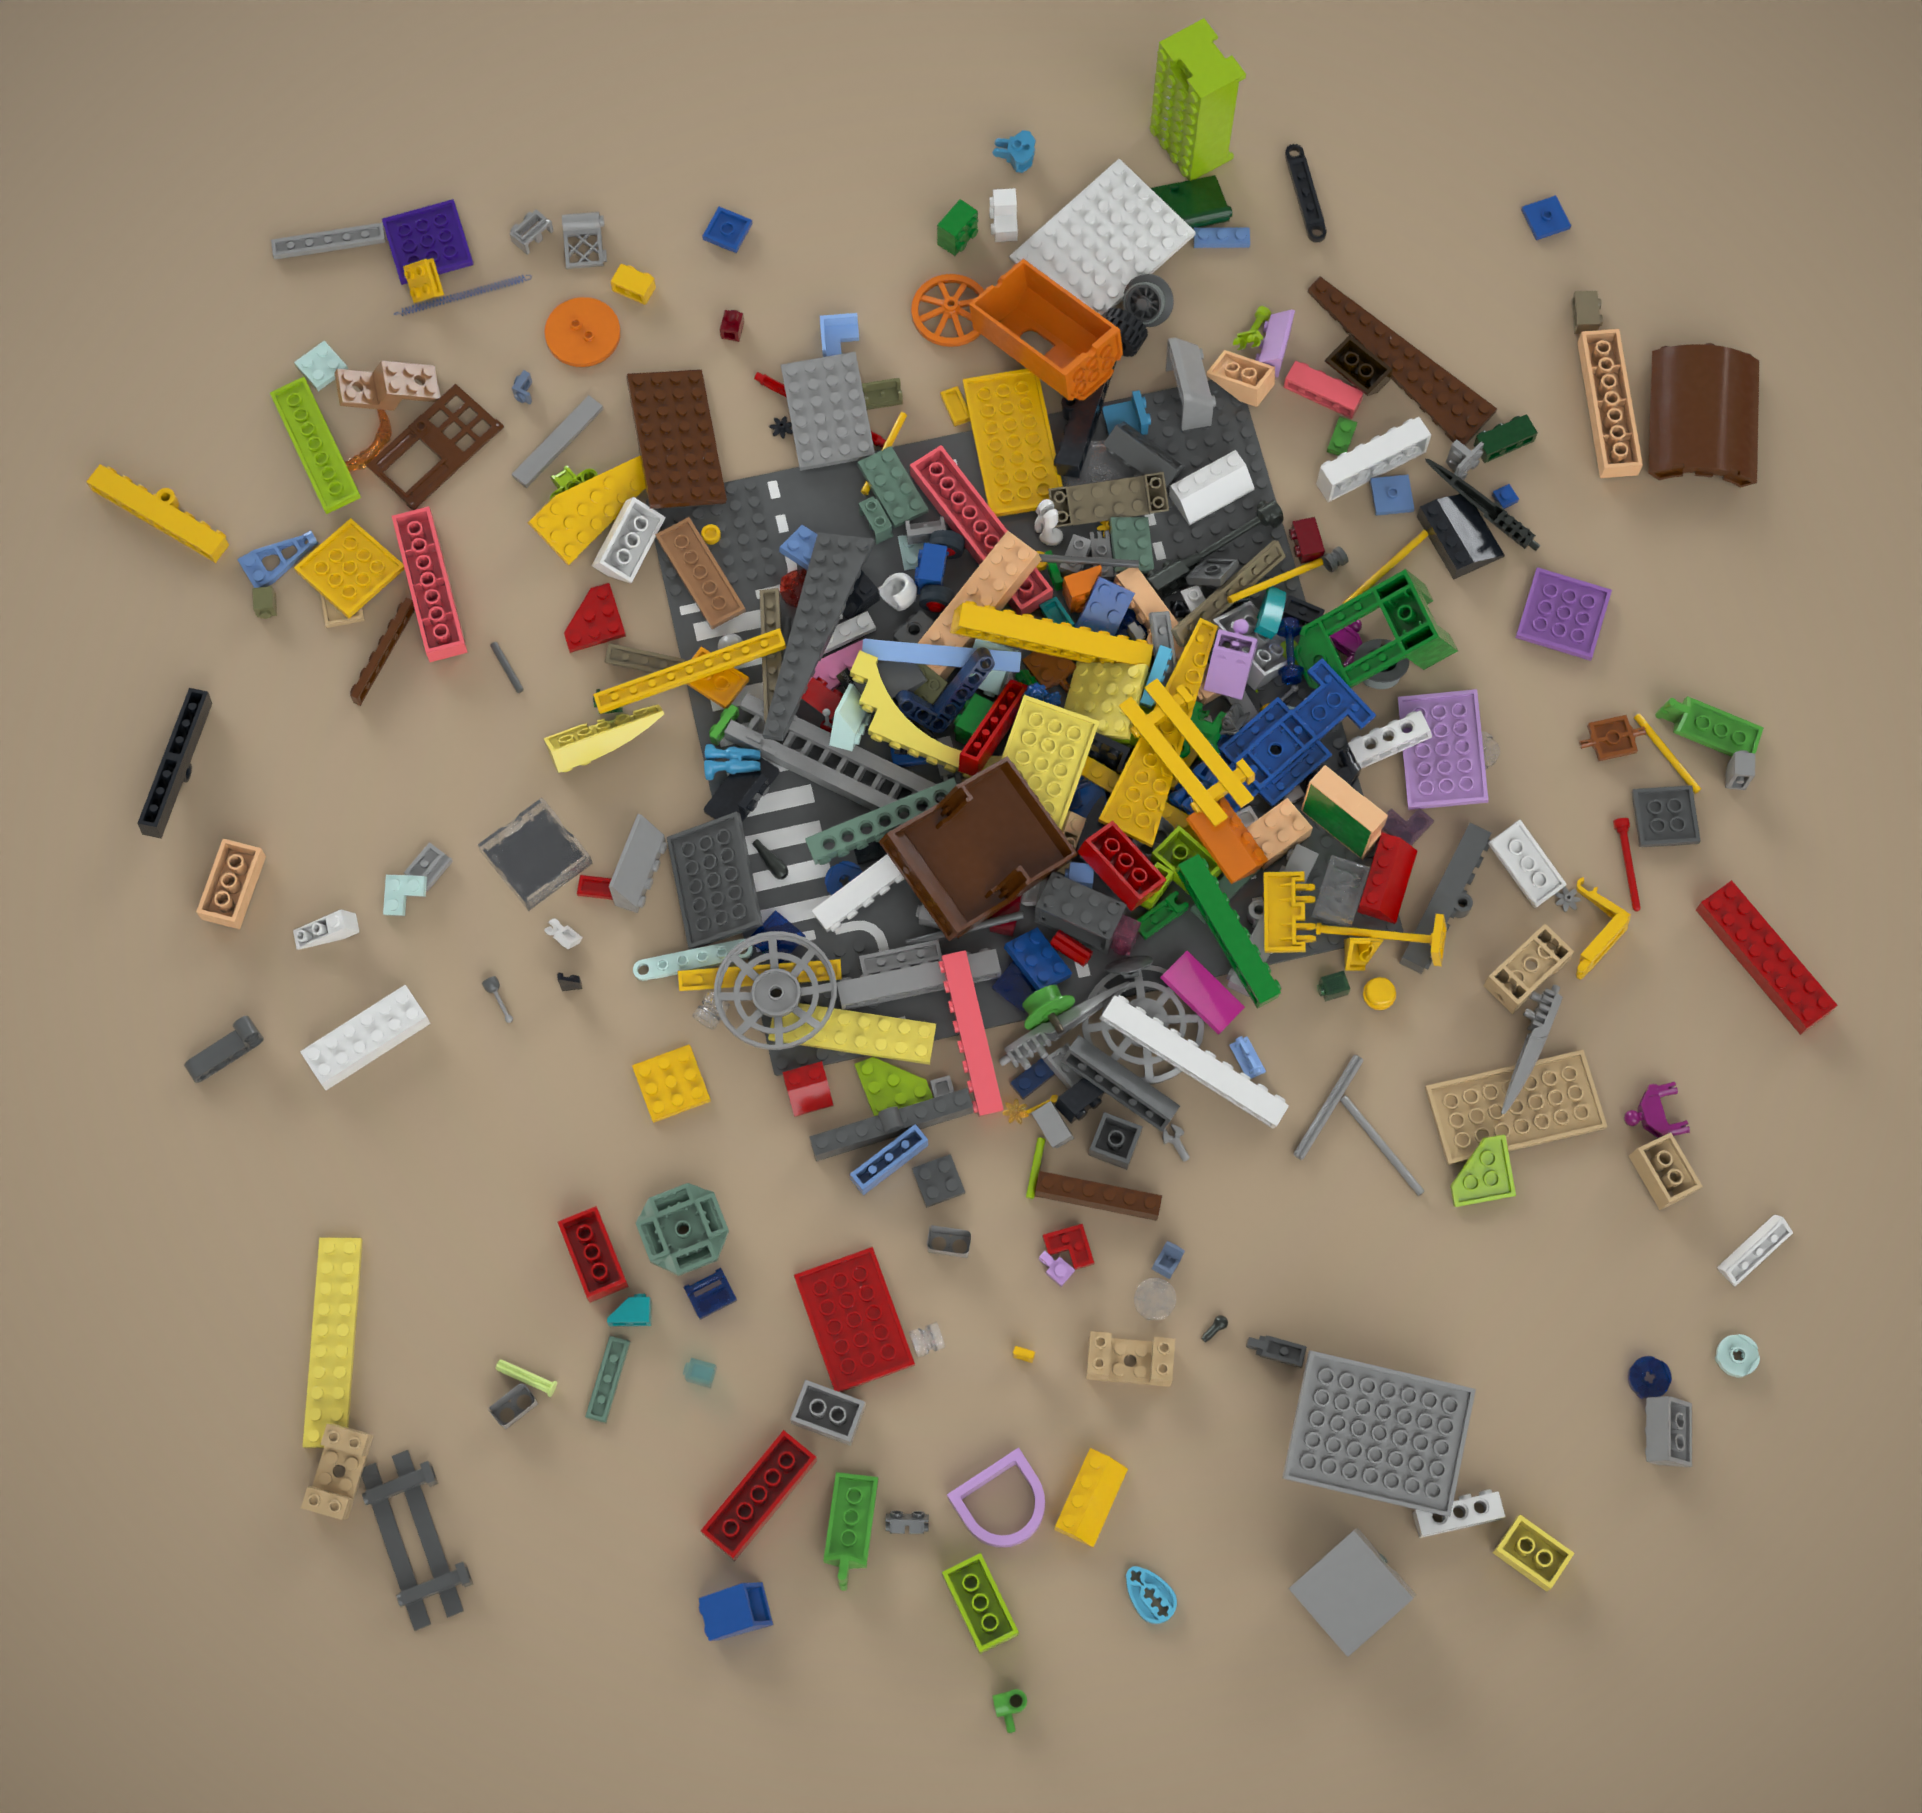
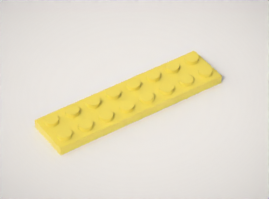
(865, 1034)

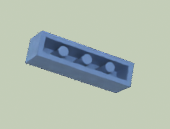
(889, 1159)

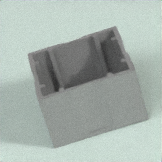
(1352, 1592)

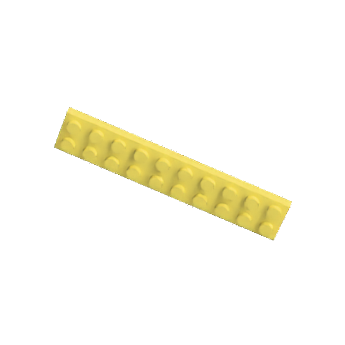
(332, 1337)

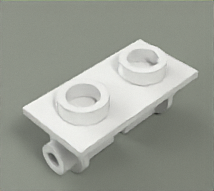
(1193, 597)

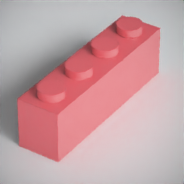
(1323, 389)

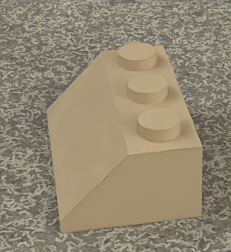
(1665, 1171)

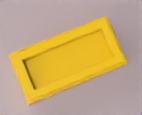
(955, 406)

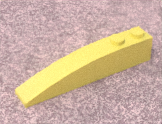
(587, 743)

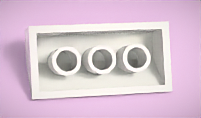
(1211, 487)
(628, 540)

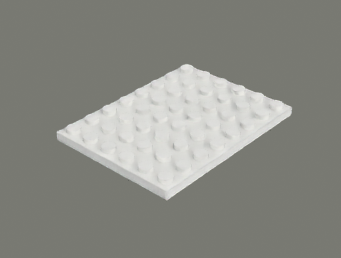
(1106, 238)

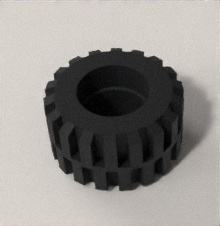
(1131, 328)

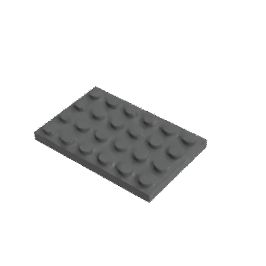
(714, 881)

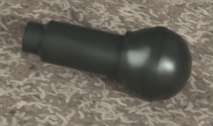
(1219, 1324)

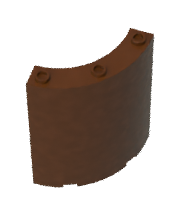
(1704, 413)

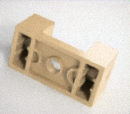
(1514, 982)
(1152, 1365)
(329, 1493)

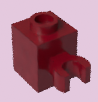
(732, 325)

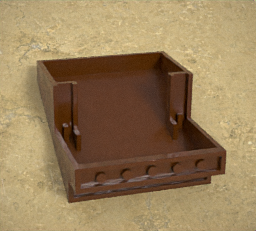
(978, 848)

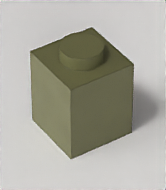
(264, 602)

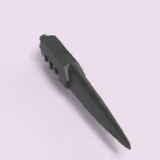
(1492, 511)

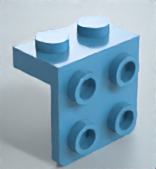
(1131, 412)

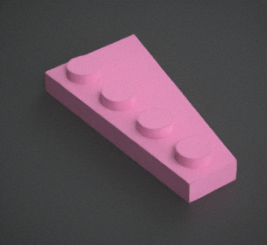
(835, 663)

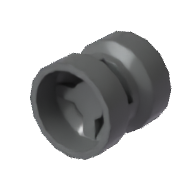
(1335, 559)

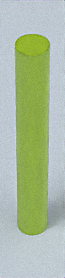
(1035, 1168)

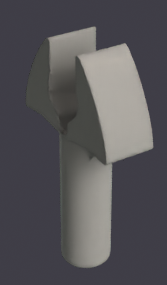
(1176, 1141)

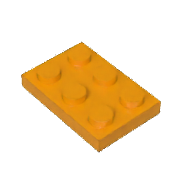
(721, 686)

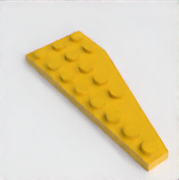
(584, 511)

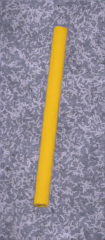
(889, 442)
(1667, 753)

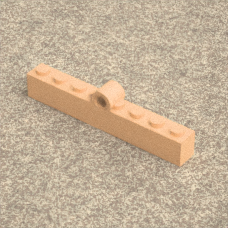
(1148, 601)

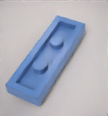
(1222, 238)

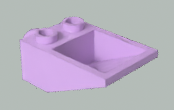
(1231, 666)

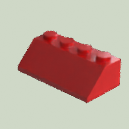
(1387, 878)

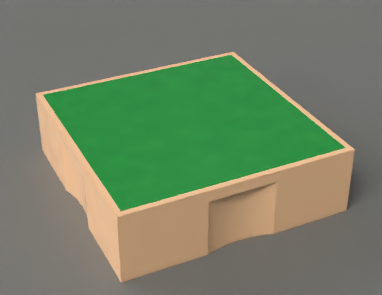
(1343, 812)

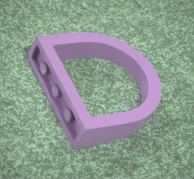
(1014, 1458)

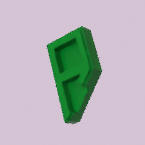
(1054, 574)

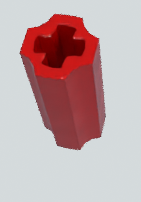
(1071, 948)

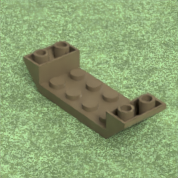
(1110, 499)

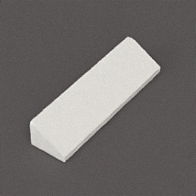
(1755, 1249)

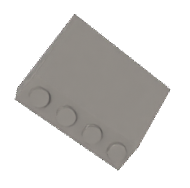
(1268, 653)
(637, 865)

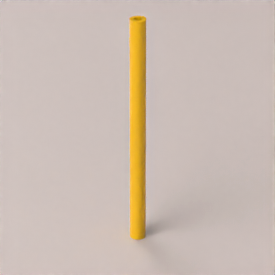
(1389, 565)
(1275, 580)

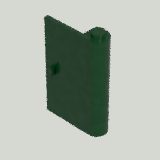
(1196, 201)

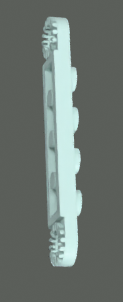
(690, 959)

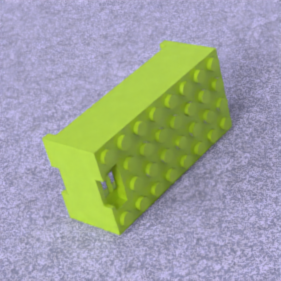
(1195, 100)

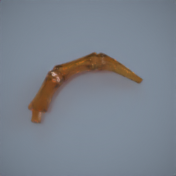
(381, 438)

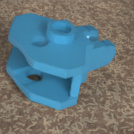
(1018, 150)

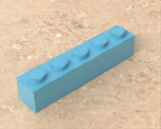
(1158, 668)

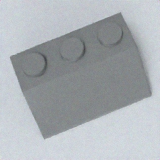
(1668, 1431)

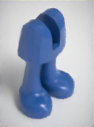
(1206, 778)

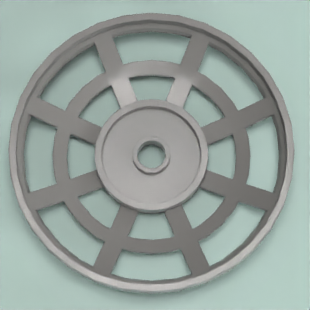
(775, 979)
(1153, 1009)

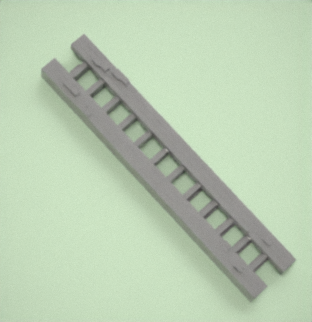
(817, 770)

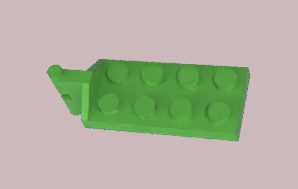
(1711, 726)
(850, 1523)

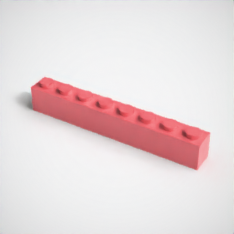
(971, 1032)

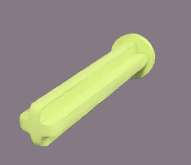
(526, 1377)

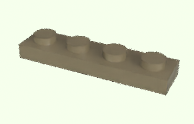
(639, 659)

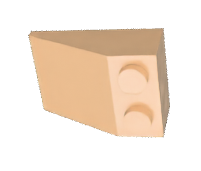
(1243, 377)

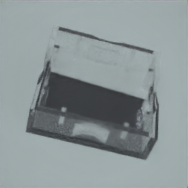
(535, 854)

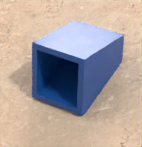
(735, 1611)

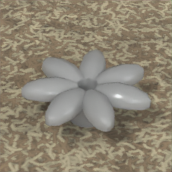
(1565, 901)

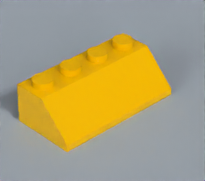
(1091, 1498)

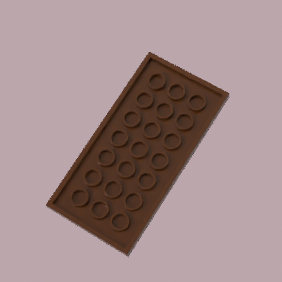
(676, 439)

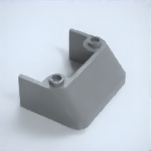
(1192, 383)

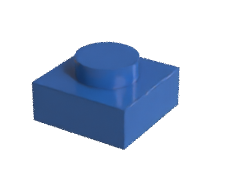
(1505, 496)

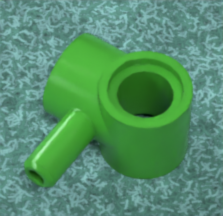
(1004, 1708)

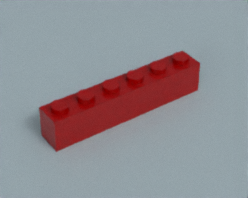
(992, 729)

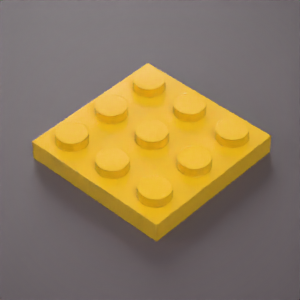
(671, 1083)

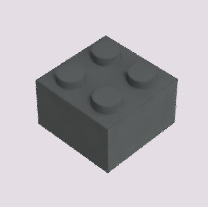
(1115, 1140)

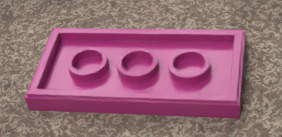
(1202, 992)

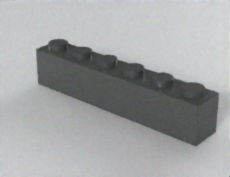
(1120, 1083)

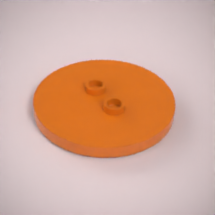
(582, 332)

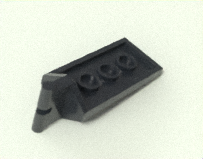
(1110, 752)

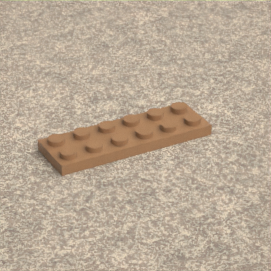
(700, 573)

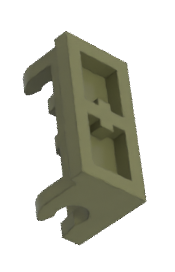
(882, 393)

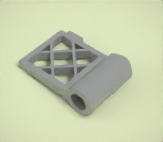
(583, 225)

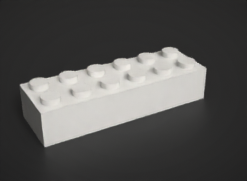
(1373, 458)
(365, 1037)

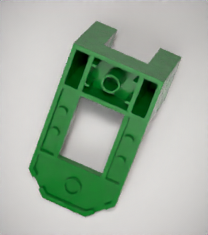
(1406, 609)

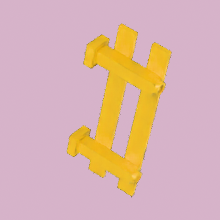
(1171, 709)

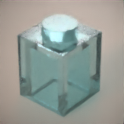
(700, 1372)

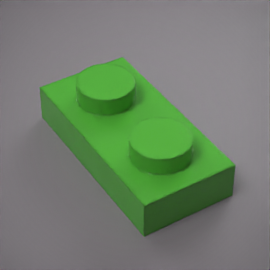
(1342, 436)
(717, 730)

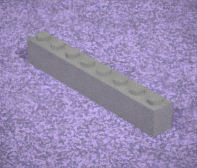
(910, 980)

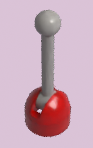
(827, 723)

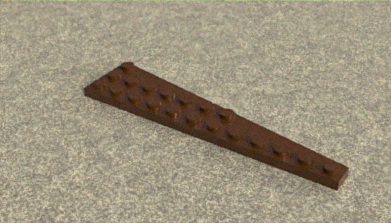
(1437, 391)

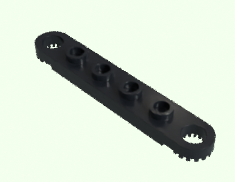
(1305, 193)

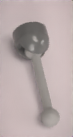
(492, 986)

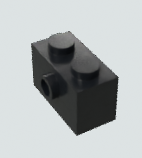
(1078, 1100)

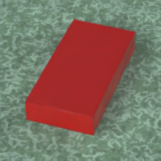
(594, 887)

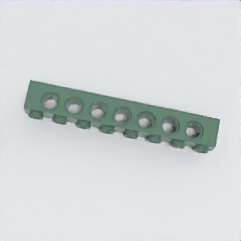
(873, 819)

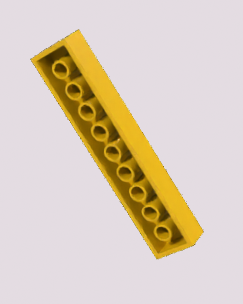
(1047, 637)

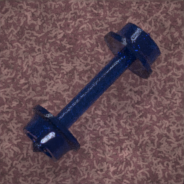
(1291, 673)

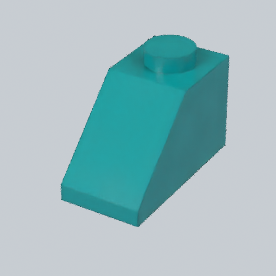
(632, 1312)

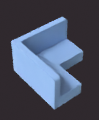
(838, 329)

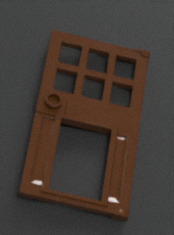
(450, 454)

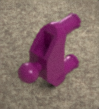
(1348, 640)
(1652, 1113)

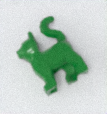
(1209, 729)

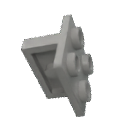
(1463, 459)

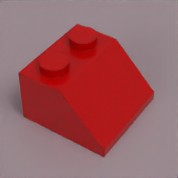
(808, 1089)

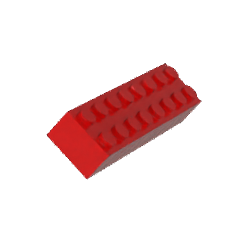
(1766, 957)

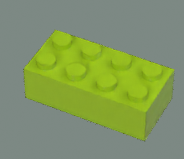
(980, 1603)

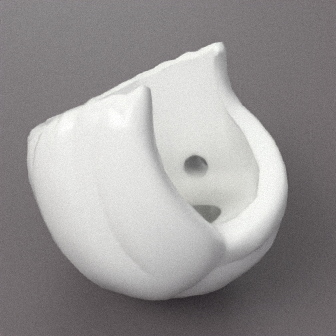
(898, 591)

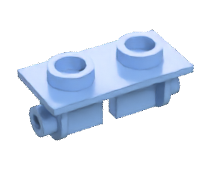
(1247, 1057)

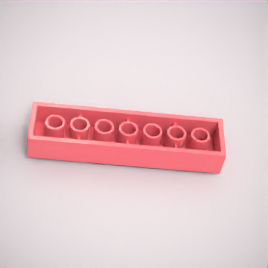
(429, 584)

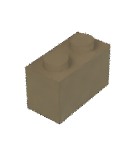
(1586, 311)

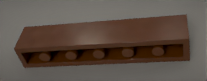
(1098, 1195)

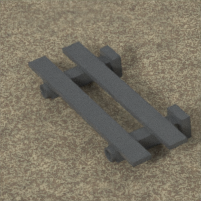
(444, 1580)

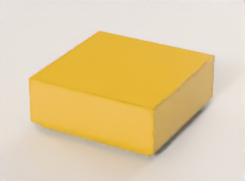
(1023, 1354)

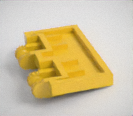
(1282, 911)

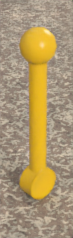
(1053, 1099)

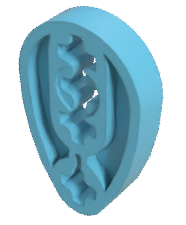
(1161, 1590)

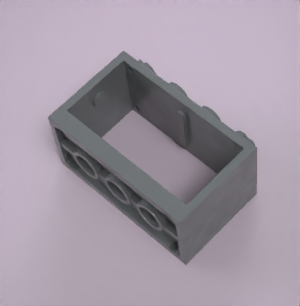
(1079, 912)

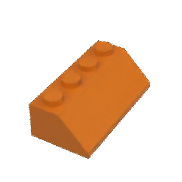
(1229, 843)

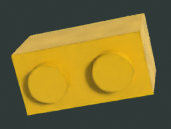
(633, 283)

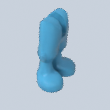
(737, 760)

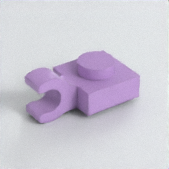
(1058, 1270)

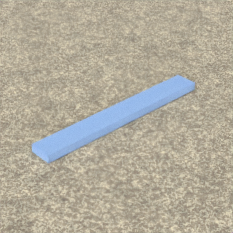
(936, 654)

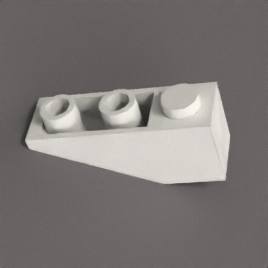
(326, 929)

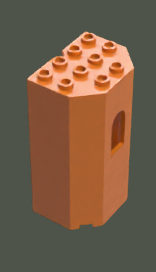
(1081, 337)

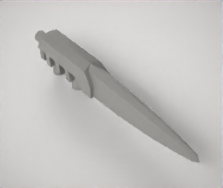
(1540, 1026)
(1045, 1033)

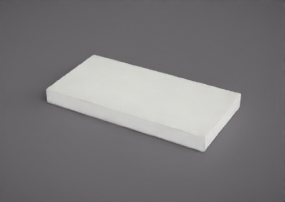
(1527, 863)

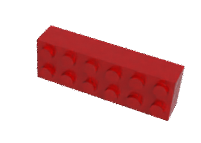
(759, 1495)

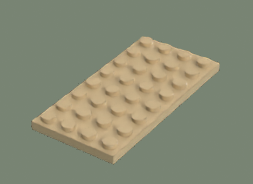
(1551, 1106)

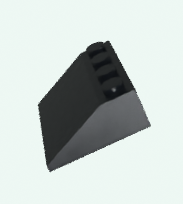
(1459, 534)

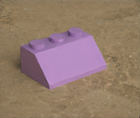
(1276, 339)

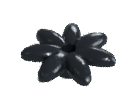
(781, 427)

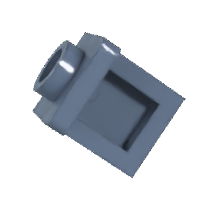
(520, 387)
(1168, 1259)

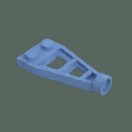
(255, 569)

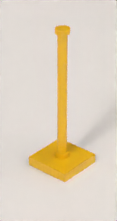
(1436, 939)

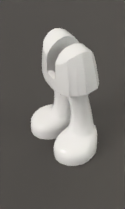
(1045, 523)

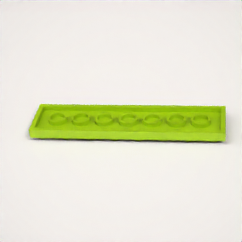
(315, 445)

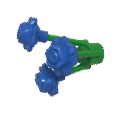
(1036, 690)

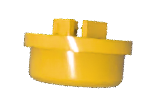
(1379, 993)

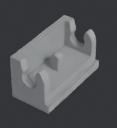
(921, 532)
(1052, 1125)

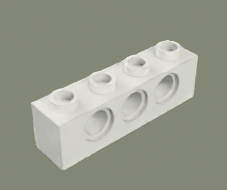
(1384, 749)
(1492, 1512)

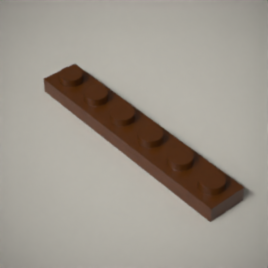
(378, 658)

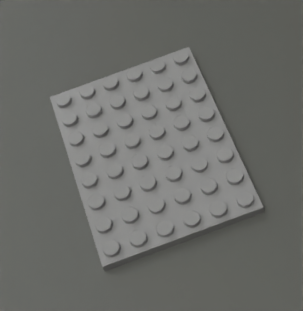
(1379, 1433)

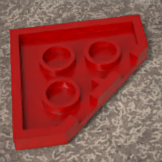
(595, 620)

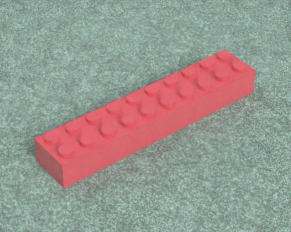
(973, 519)

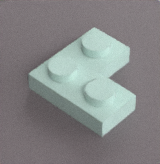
(397, 889)

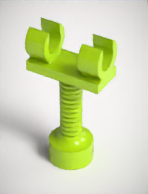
(1253, 335)

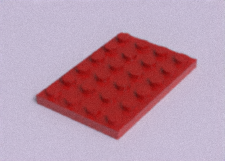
(854, 1320)

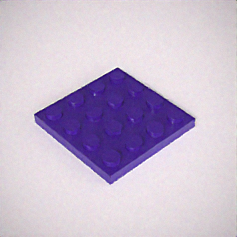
(428, 234)

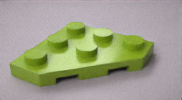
(890, 1086)
(1485, 1174)

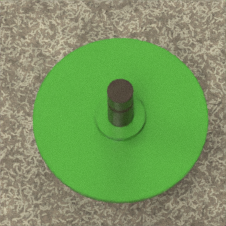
(1046, 1006)

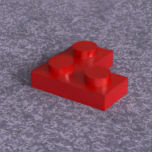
(1072, 1240)

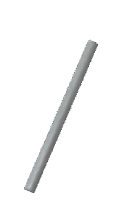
(1382, 1145)

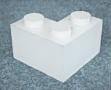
(1004, 213)

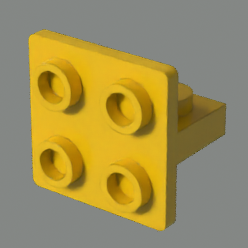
(423, 280)

